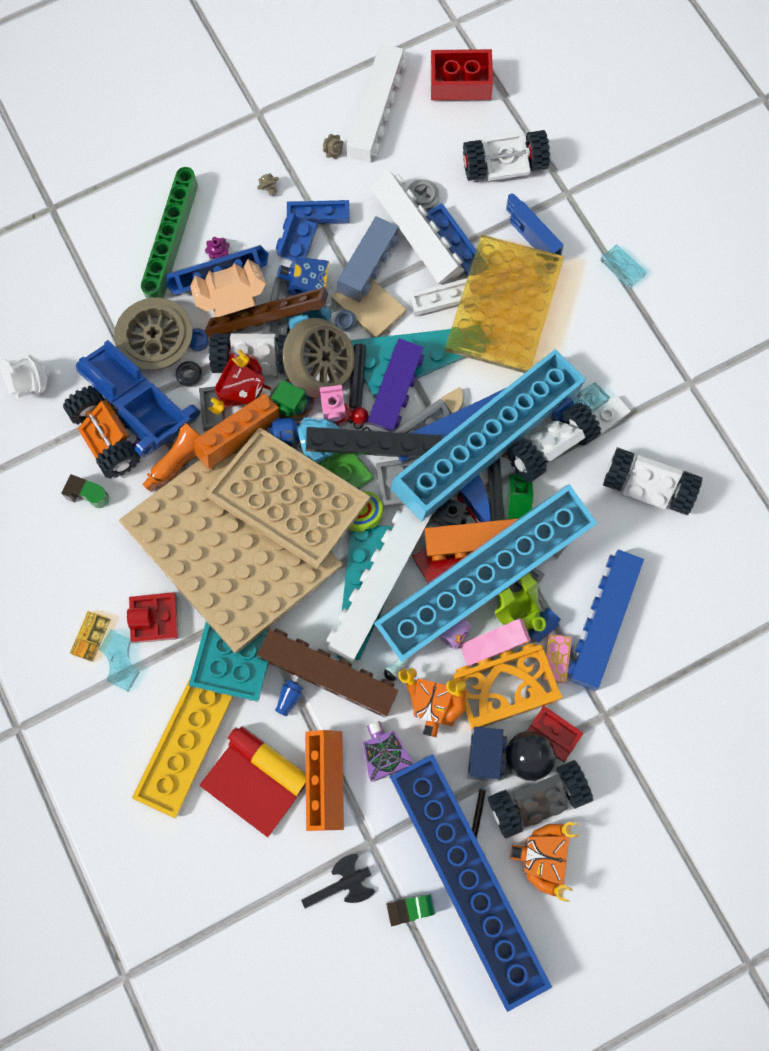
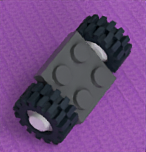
(540, 799)

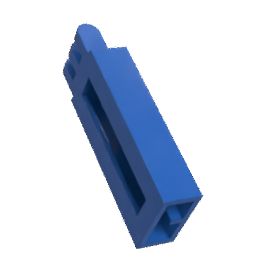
(531, 227)

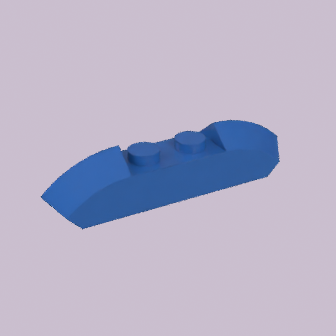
(181, 280)

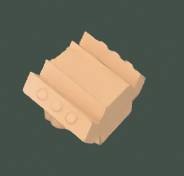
(228, 289)

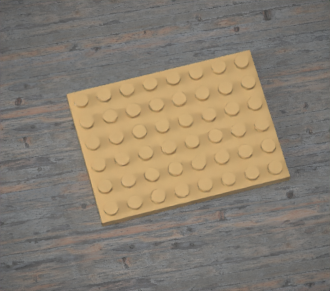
(218, 561)

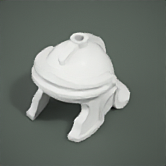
(24, 376)

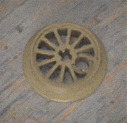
(144, 310)
(320, 356)

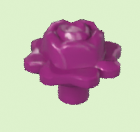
(217, 247)

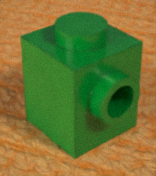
(289, 399)

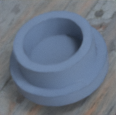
(346, 320)

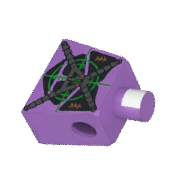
(384, 753)

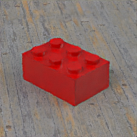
(461, 74)

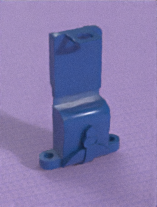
(139, 403)

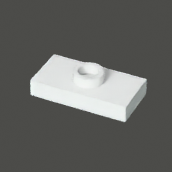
(611, 413)

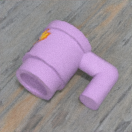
(456, 634)

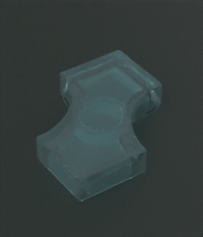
(121, 670)

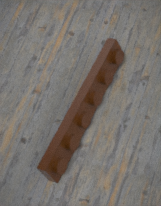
(268, 311)

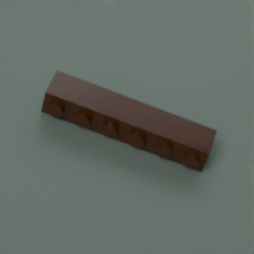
(328, 673)

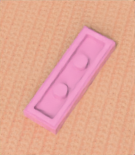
(495, 642)

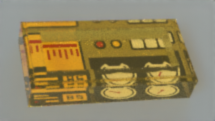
(90, 636)

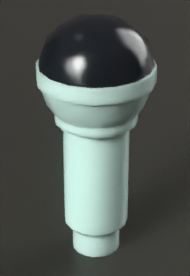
(391, 672)

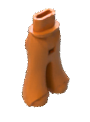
(168, 467)

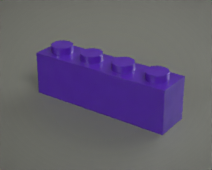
(395, 384)

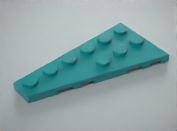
(381, 348)
(360, 551)

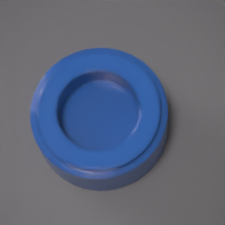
(199, 340)

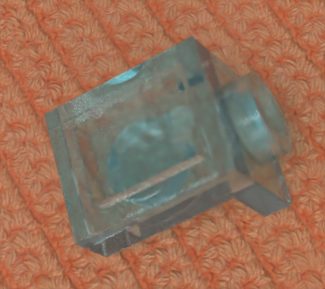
(592, 396)

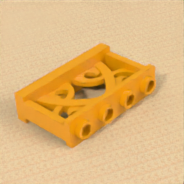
(538, 696)

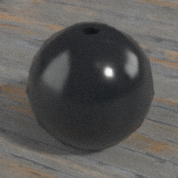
(530, 755)

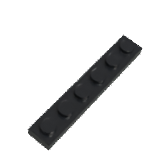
(368, 442)

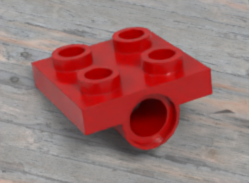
(153, 617)

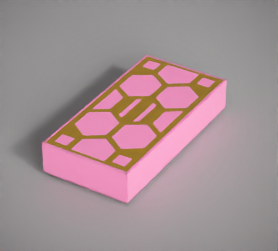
(558, 656)

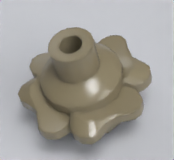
(332, 146)
(267, 182)

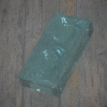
(623, 266)

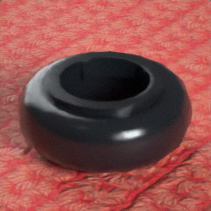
(188, 365)

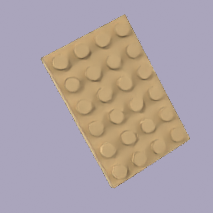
(288, 497)

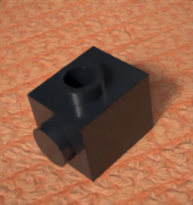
(451, 513)

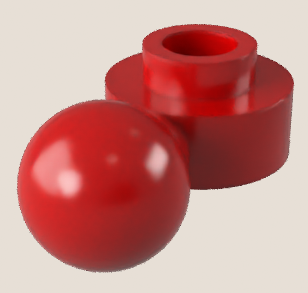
(358, 415)

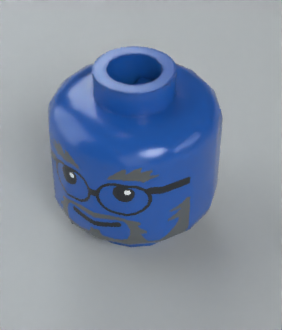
(285, 430)

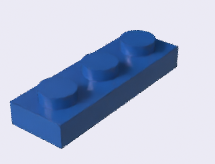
(321, 211)

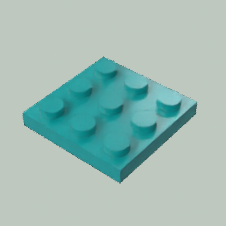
(228, 673)

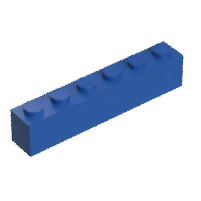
(606, 620)

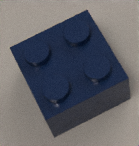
(486, 754)

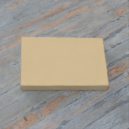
(375, 311)

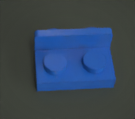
(296, 238)

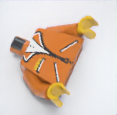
(434, 701)
(546, 858)

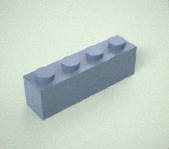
(367, 259)

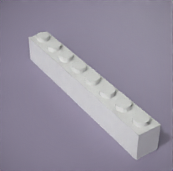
(376, 584)

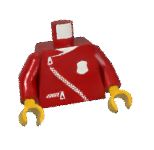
(239, 383)

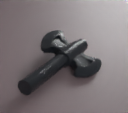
(350, 880)

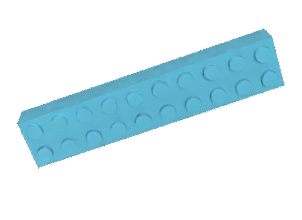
(486, 435)
(485, 572)

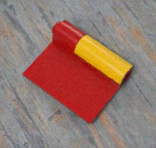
(254, 781)

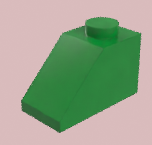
(519, 496)

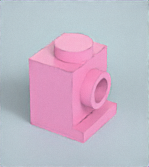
(330, 395)

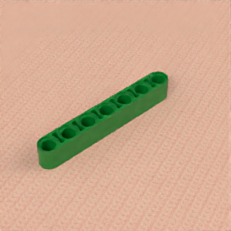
(168, 225)

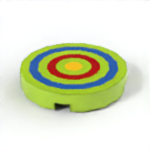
(370, 516)

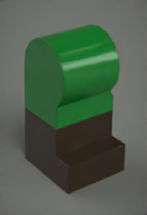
(85, 490)
(410, 909)

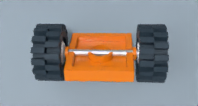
(102, 431)

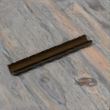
(478, 812)

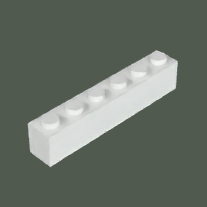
(375, 103)
(417, 228)

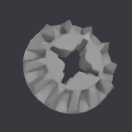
(432, 192)

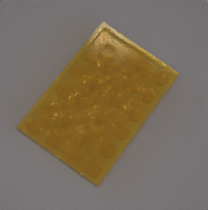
(504, 304)

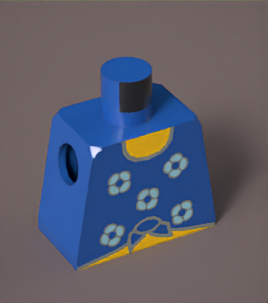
(304, 275)

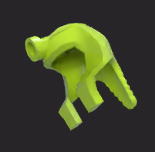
(521, 605)

